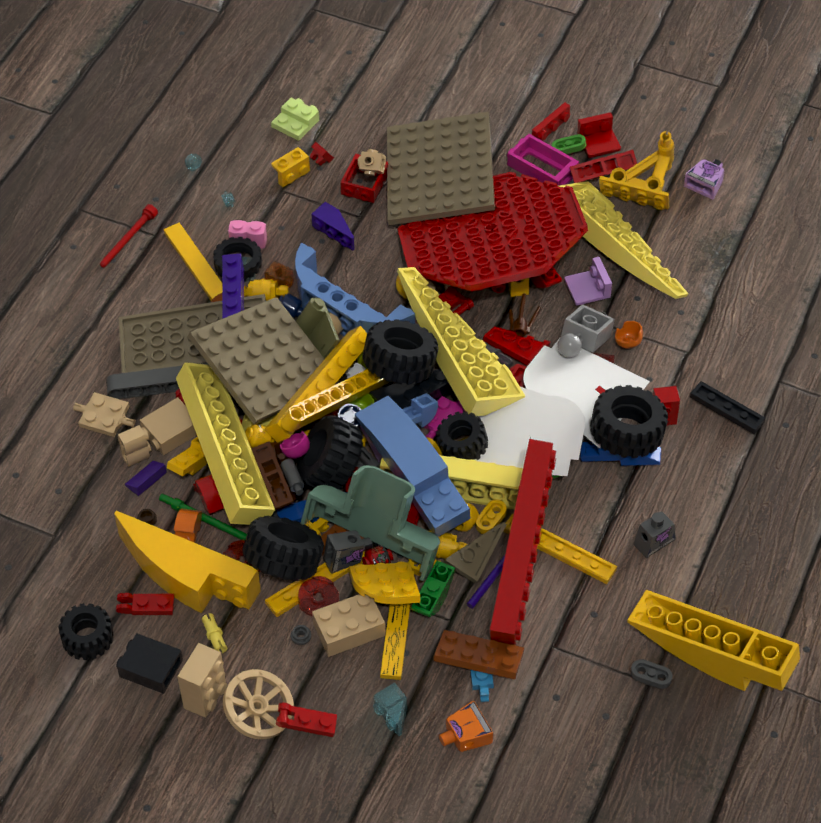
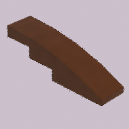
(272, 475)

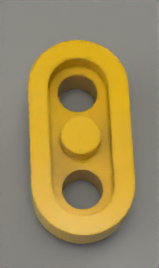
(489, 518)

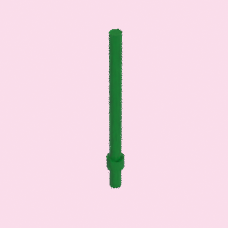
(178, 504)

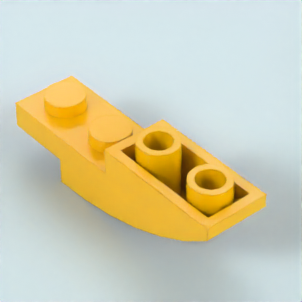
(188, 461)

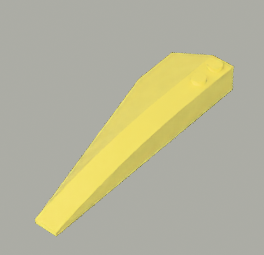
(619, 243)

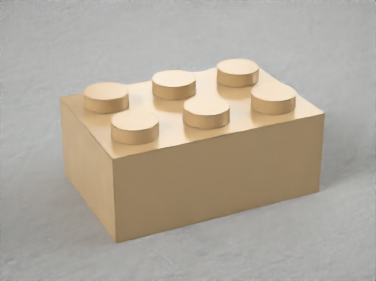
(348, 624)
(202, 680)

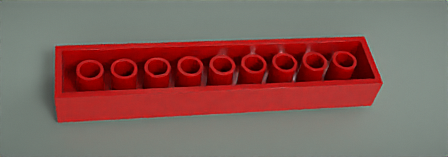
(523, 542)

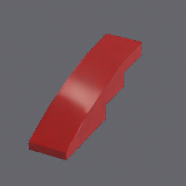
(602, 166)

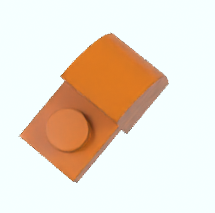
(188, 524)

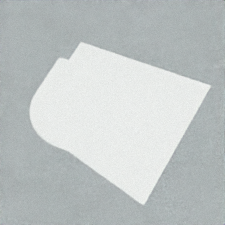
(577, 378)
(542, 419)

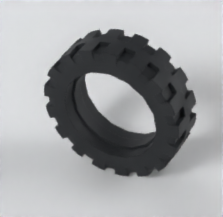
(241, 245)

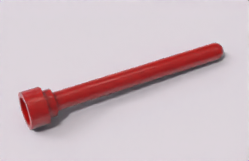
(149, 213)

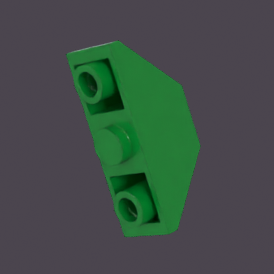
(435, 589)

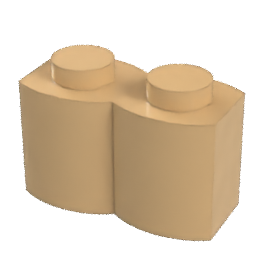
(134, 445)

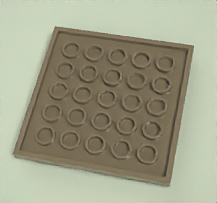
(258, 357)

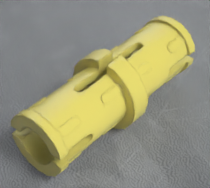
(214, 633)

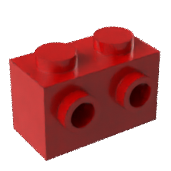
(671, 401)

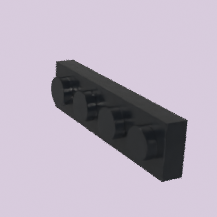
(727, 407)

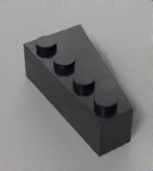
(435, 385)

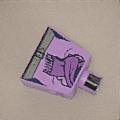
(705, 178)

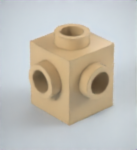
(372, 162)

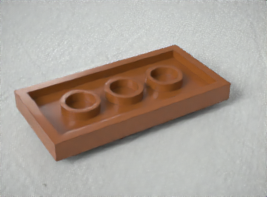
(479, 654)

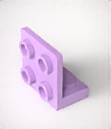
(590, 285)

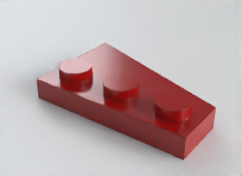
(516, 346)

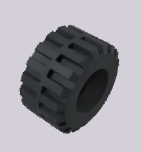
(460, 425)
(82, 618)

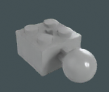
(584, 330)

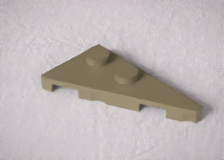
(473, 557)

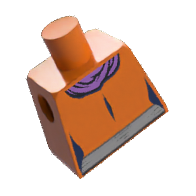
(467, 729)

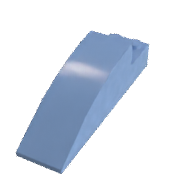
(416, 461)

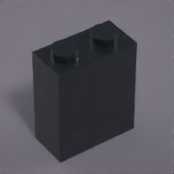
(149, 663)

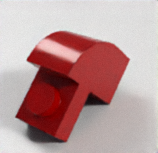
(209, 494)

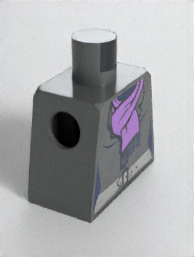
(654, 534)
(344, 550)

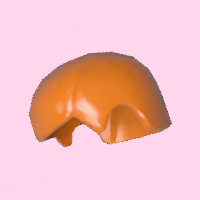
(629, 335)

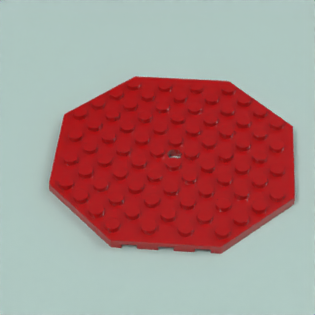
(530, 227)

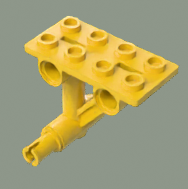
(644, 192)

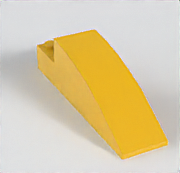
(186, 567)
(716, 644)

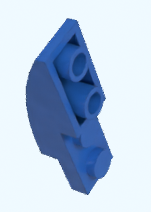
(591, 452)

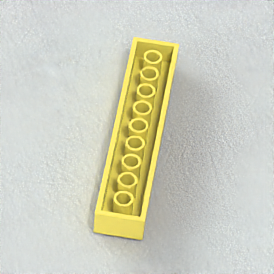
(224, 444)

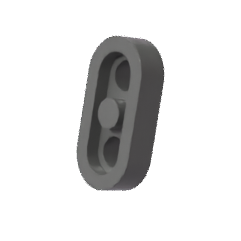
(651, 674)

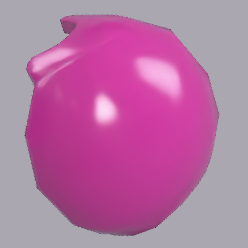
(295, 446)

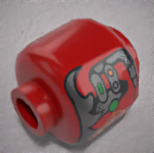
(377, 555)

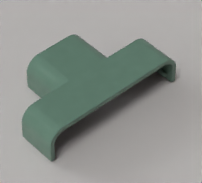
(376, 509)

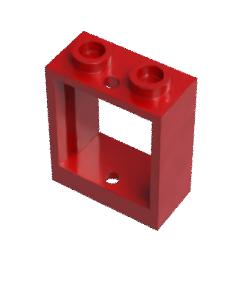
(358, 191)

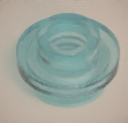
(193, 162)
(228, 199)

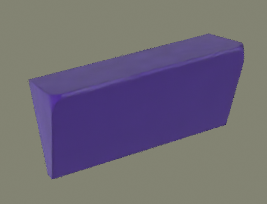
(146, 477)

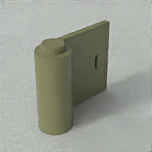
(318, 326)

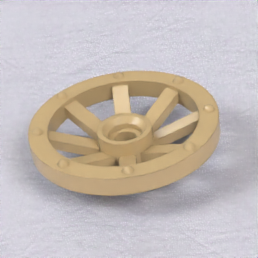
(258, 701)

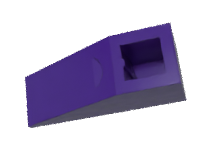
(331, 222)

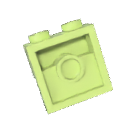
(296, 118)

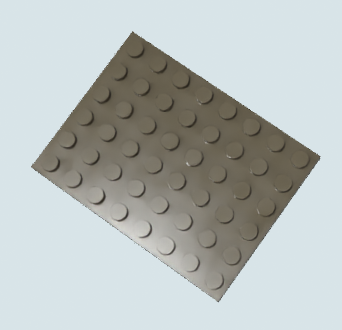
(439, 168)

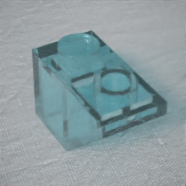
(392, 705)

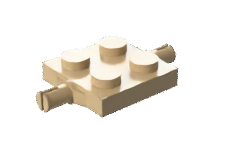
(104, 414)

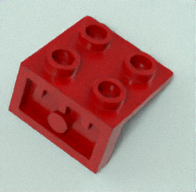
(598, 134)

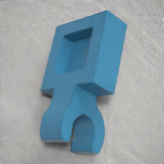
(482, 682)

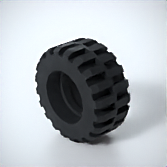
(400, 351)
(627, 438)
(331, 453)
(283, 548)

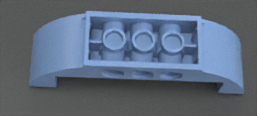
(343, 305)

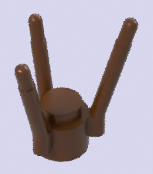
(520, 325)

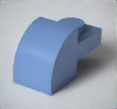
(422, 409)

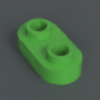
(570, 144)

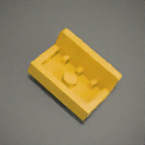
(291, 166)

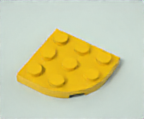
(386, 582)

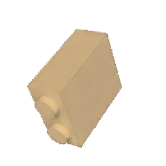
(169, 426)

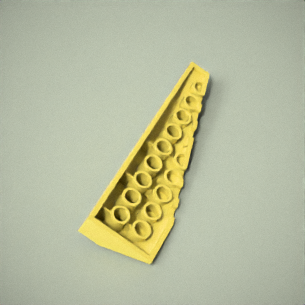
(468, 366)

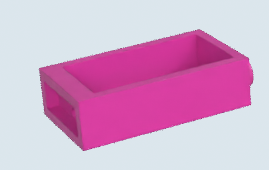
(555, 158)

